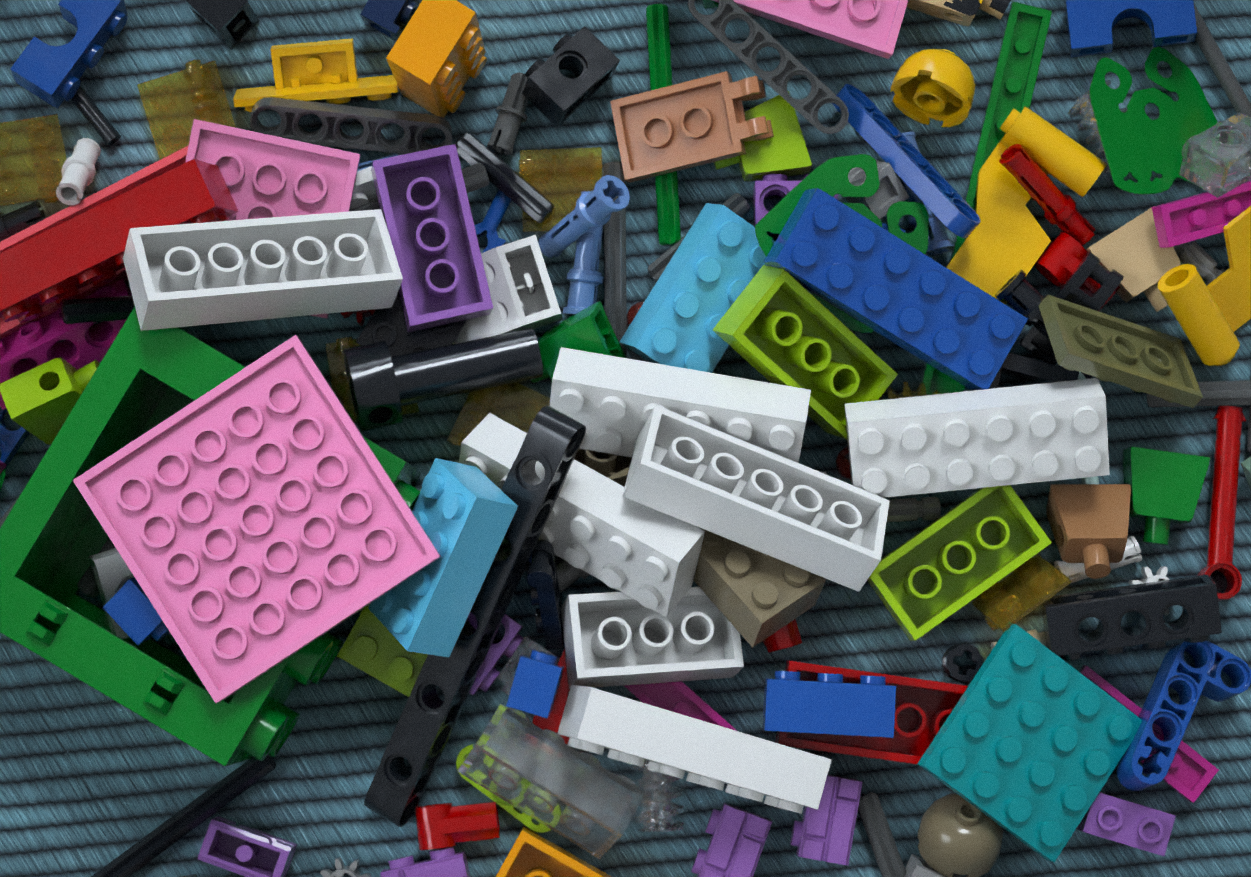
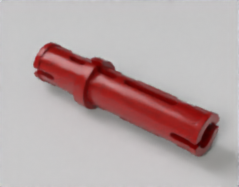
(1058, 208)

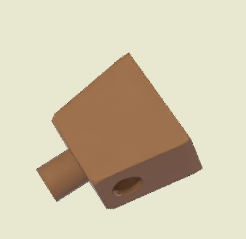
(1090, 524)

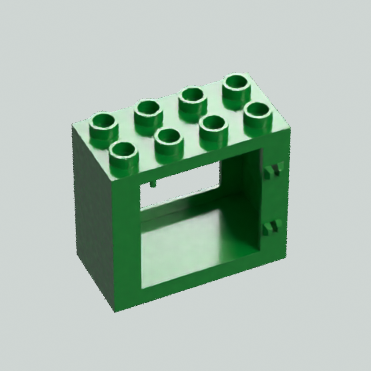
(55, 532)

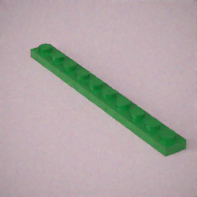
(1010, 89)

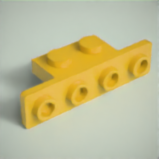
(317, 73)

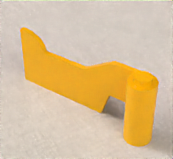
(1008, 232)
(1216, 310)

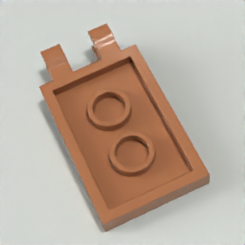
(687, 125)

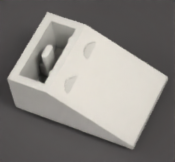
(518, 291)

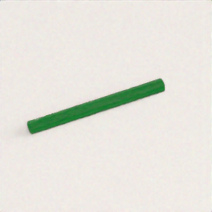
(660, 77)

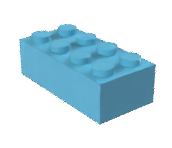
(696, 291)
(466, 524)

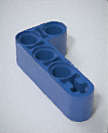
(1173, 717)

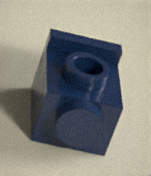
(388, 15)

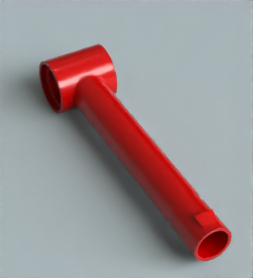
(1225, 499)

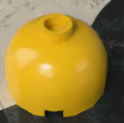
(934, 87)

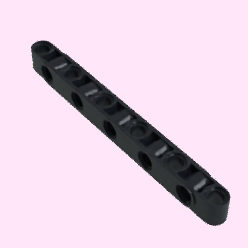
(426, 718)

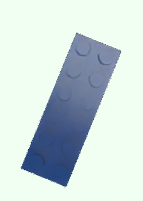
(896, 290)

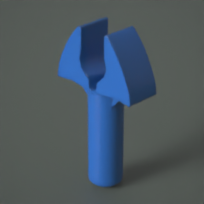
(492, 220)

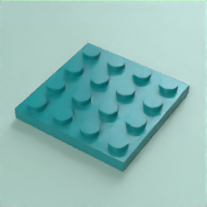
(1031, 742)

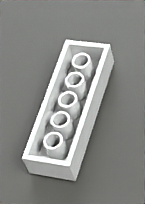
(261, 268)
(619, 394)
(978, 438)
(757, 498)
(598, 528)
(689, 745)

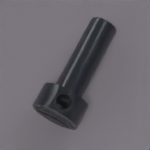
(386, 383)

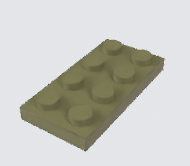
(1119, 351)

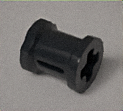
(952, 669)

